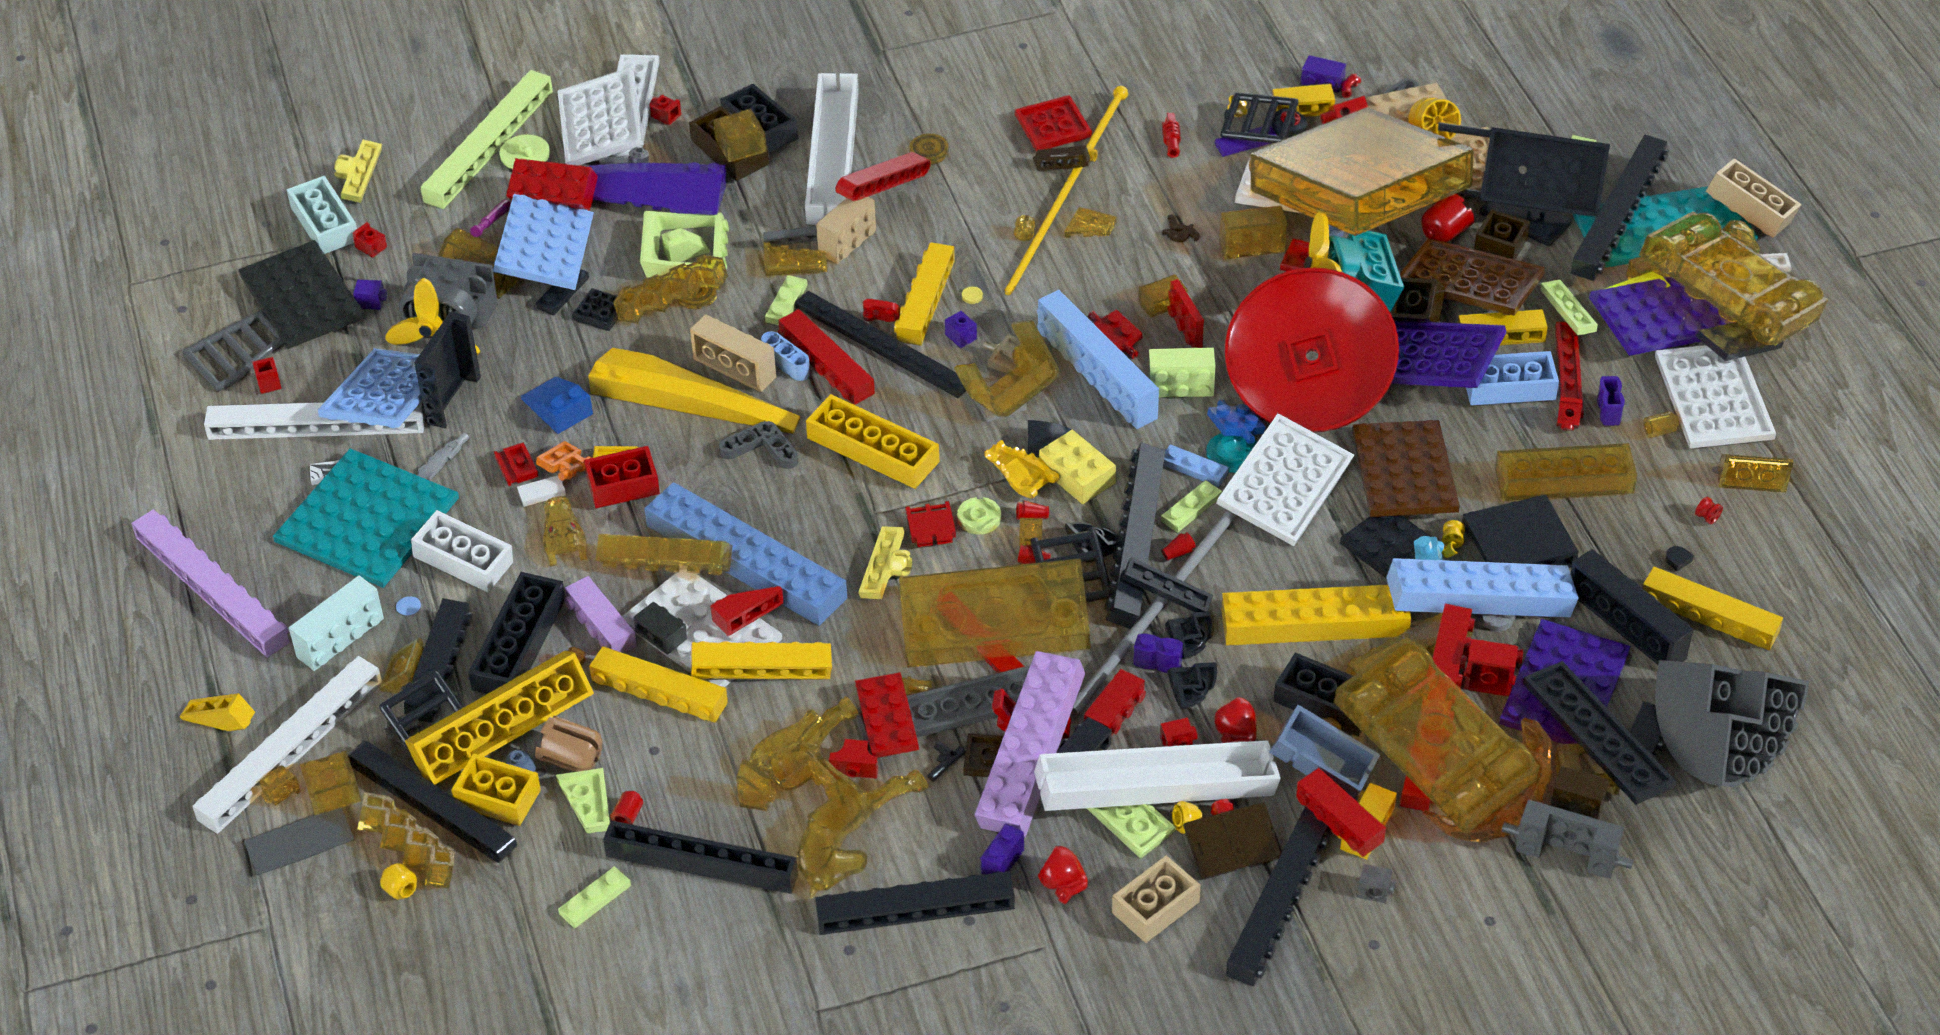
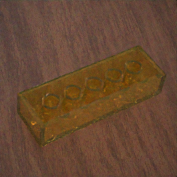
(1566, 471)

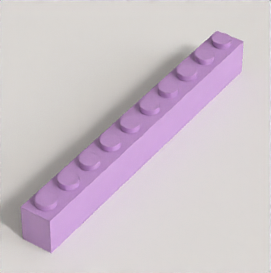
(211, 583)

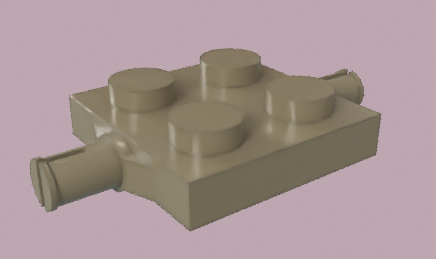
(1002, 353)

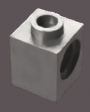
(1375, 883)

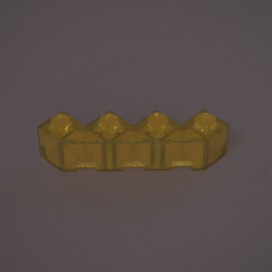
(680, 283)
(403, 834)

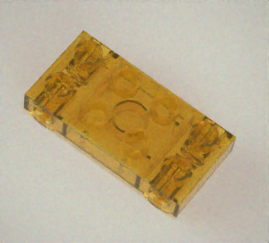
(1733, 278)
(1437, 734)

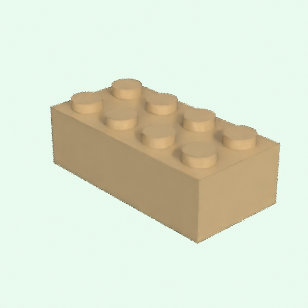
(1400, 102)
(1753, 198)
(733, 353)

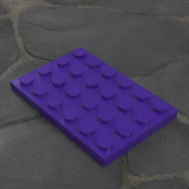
(1654, 316)
(1445, 353)
(1590, 657)

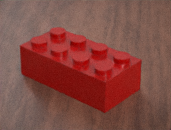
(553, 182)

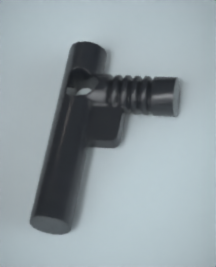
(945, 759)

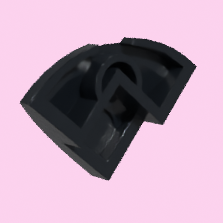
(1043, 433)
(1106, 538)
(1192, 632)
(1192, 683)

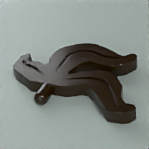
(1183, 231)

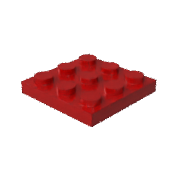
(1053, 123)

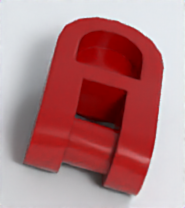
(880, 310)

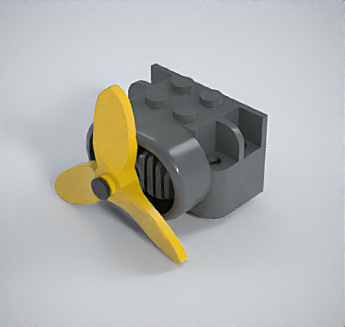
(442, 286)

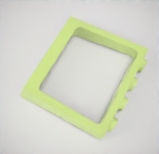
(657, 221)

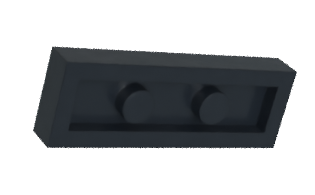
(558, 296)

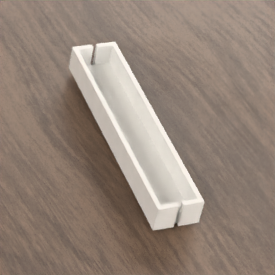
(831, 143)
(1156, 775)

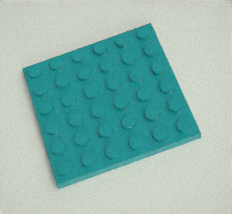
(364, 517)

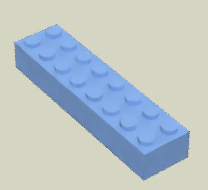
(1098, 359)
(1482, 587)

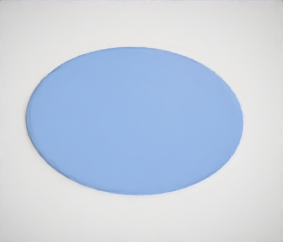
(408, 605)

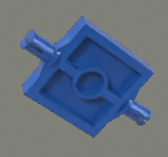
(1236, 421)

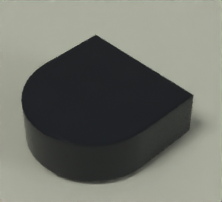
(1678, 557)

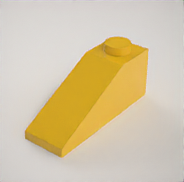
(220, 712)

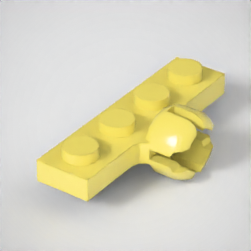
(357, 170)
(885, 562)

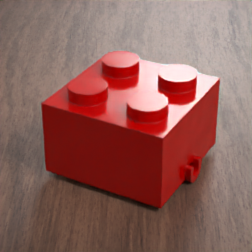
(1490, 667)

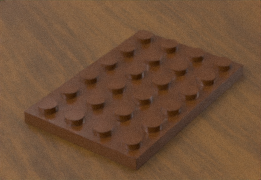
(1475, 275)
(1405, 468)

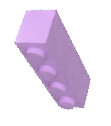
(599, 616)

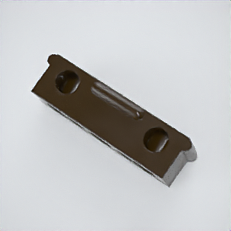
(1061, 158)

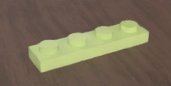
(1569, 307)

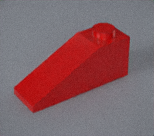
(744, 608)

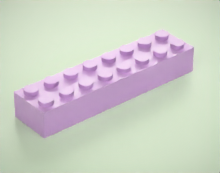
(1033, 730)

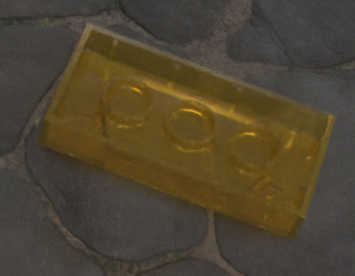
(994, 613)

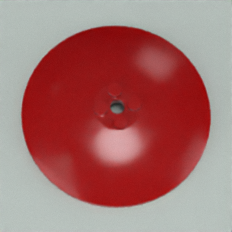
(1304, 314)

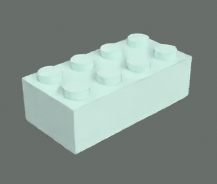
(322, 214)
(336, 623)

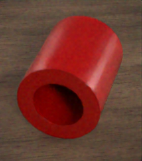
(627, 807)

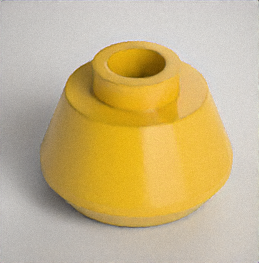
(1183, 813)

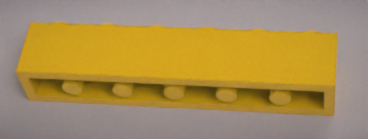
(924, 293)
(1713, 608)
(761, 660)
(658, 684)

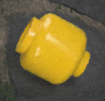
(398, 881)

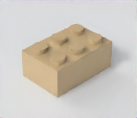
(846, 228)
(1156, 899)

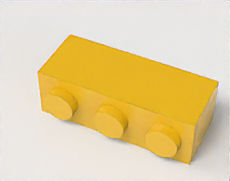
(1312, 99)
(1379, 803)

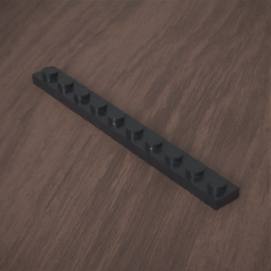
(881, 343)

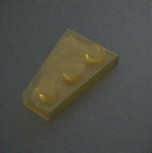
(788, 261)

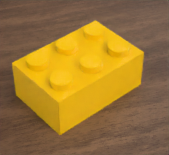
(497, 789)

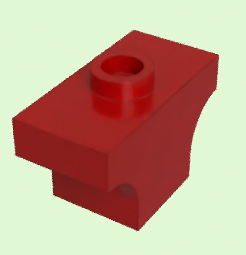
(855, 760)

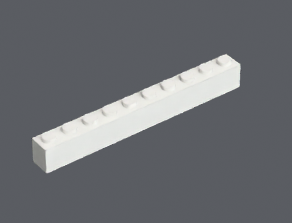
(293, 421)
(287, 743)

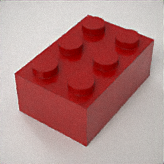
(621, 477)

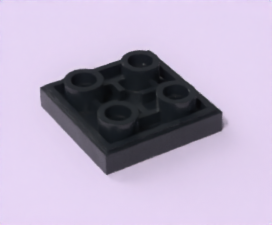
(597, 310)

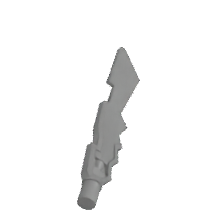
(441, 456)

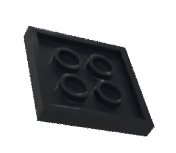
(1382, 539)

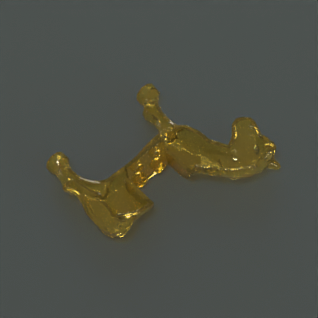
(796, 758)

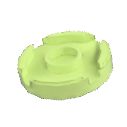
(979, 515)

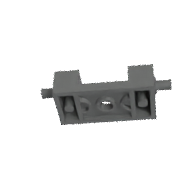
(1553, 826)

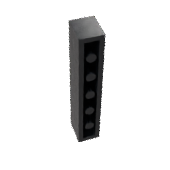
(440, 652)

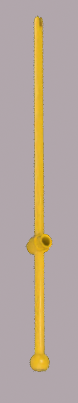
(1120, 94)

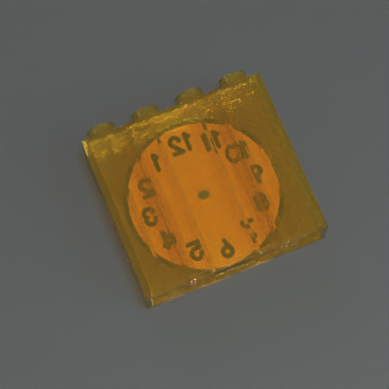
(1361, 170)

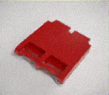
(931, 525)

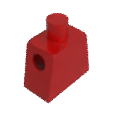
(1346, 107)

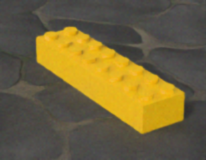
(1311, 615)
(499, 717)

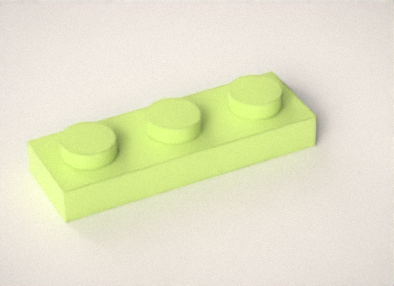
(785, 299)
(1191, 506)
(594, 897)

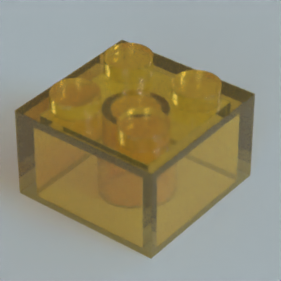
(739, 135)
(330, 782)

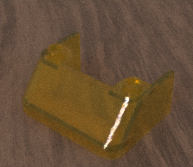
(1033, 373)

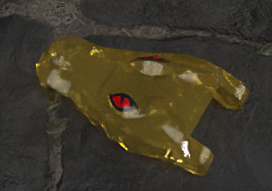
(562, 530)

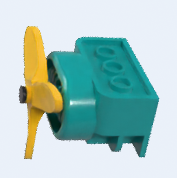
(1361, 256)

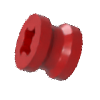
(1709, 510)

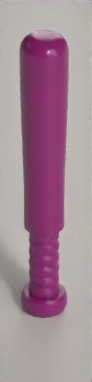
(496, 213)

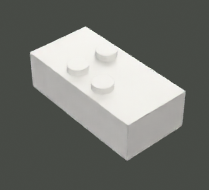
(462, 551)

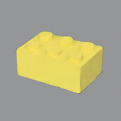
(1081, 467)

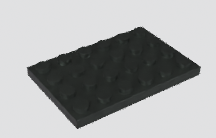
(301, 294)

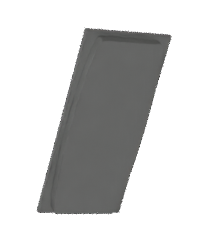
(298, 840)

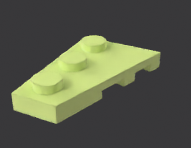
(587, 797)

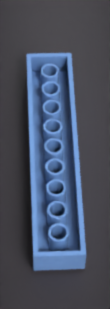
(755, 556)

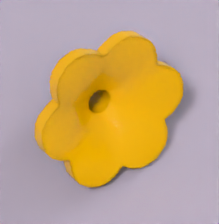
(1241, 110)

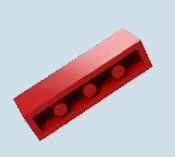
(1340, 812)

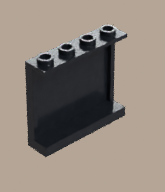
(445, 365)
(1521, 533)

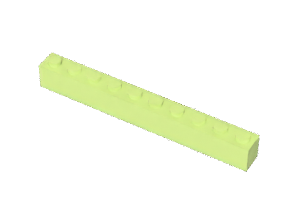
(486, 139)

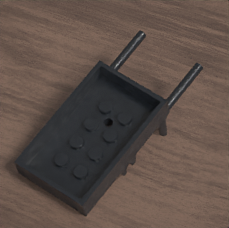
(1559, 173)

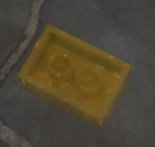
(1252, 232)

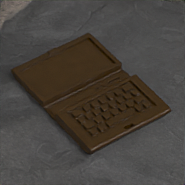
(1233, 840)

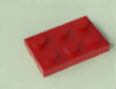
(1185, 314)

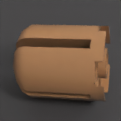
(569, 745)

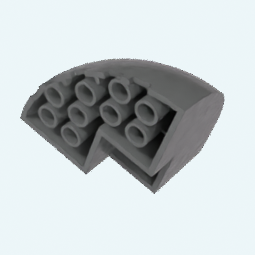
(1726, 720)

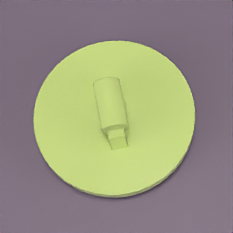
(524, 147)

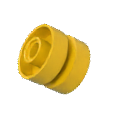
(1430, 111)

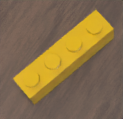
(1522, 328)

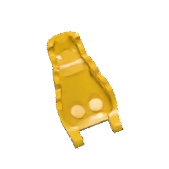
(1022, 471)

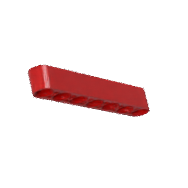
(882, 176)

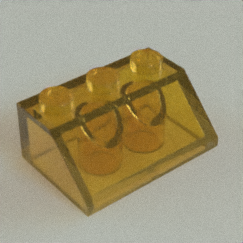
(1754, 472)

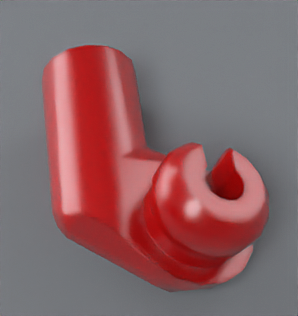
(1346, 85)

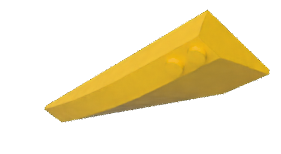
(664, 385)

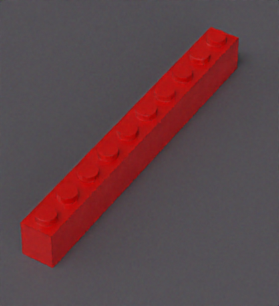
(1449, 657)

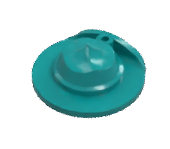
(1229, 451)

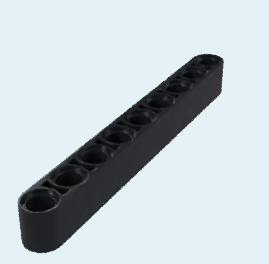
(432, 801)

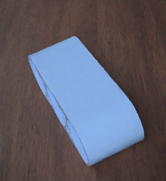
(788, 357)

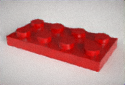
(886, 715)

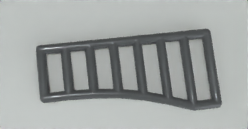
(225, 334)

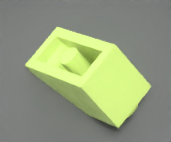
(683, 245)

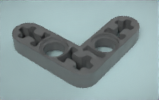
(764, 434)

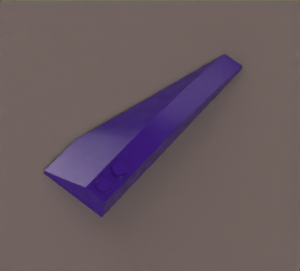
(676, 186)

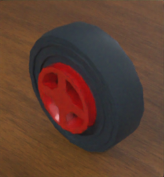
(1299, 126)

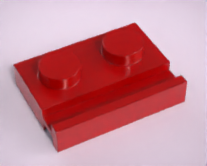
(516, 464)

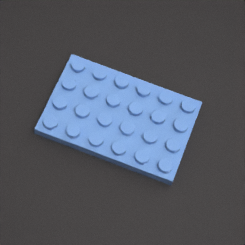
(543, 242)
(377, 392)

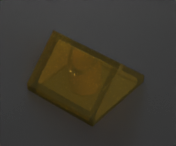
(402, 667)

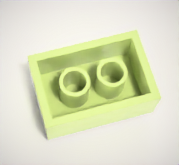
(1183, 371)

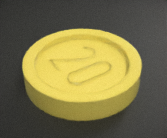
(972, 295)

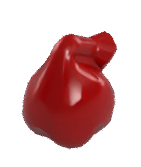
(1236, 721)
(1063, 874)

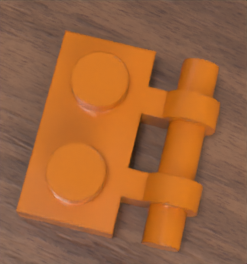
(560, 458)

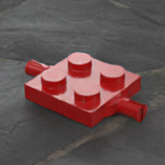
(1118, 331)

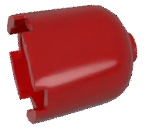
(1447, 219)

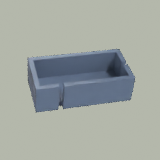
(1317, 744)

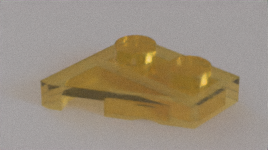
(1090, 223)

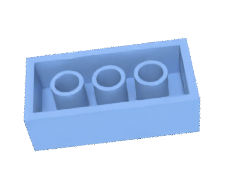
(1517, 379)

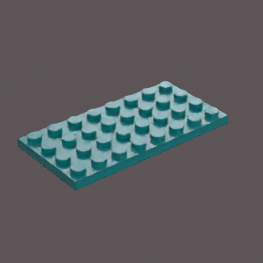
(1657, 212)

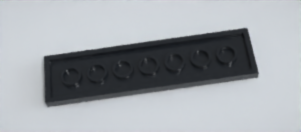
(1599, 733)

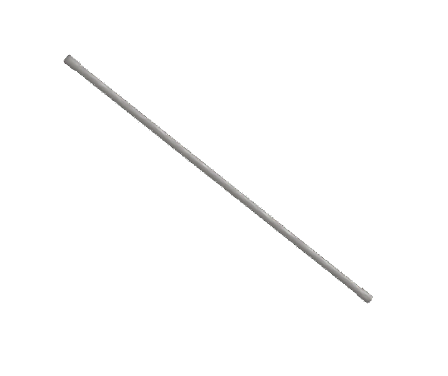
(1147, 617)

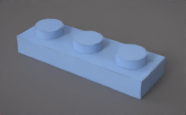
(1195, 465)

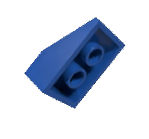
(559, 403)

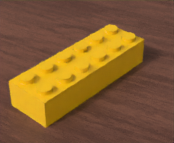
(872, 441)

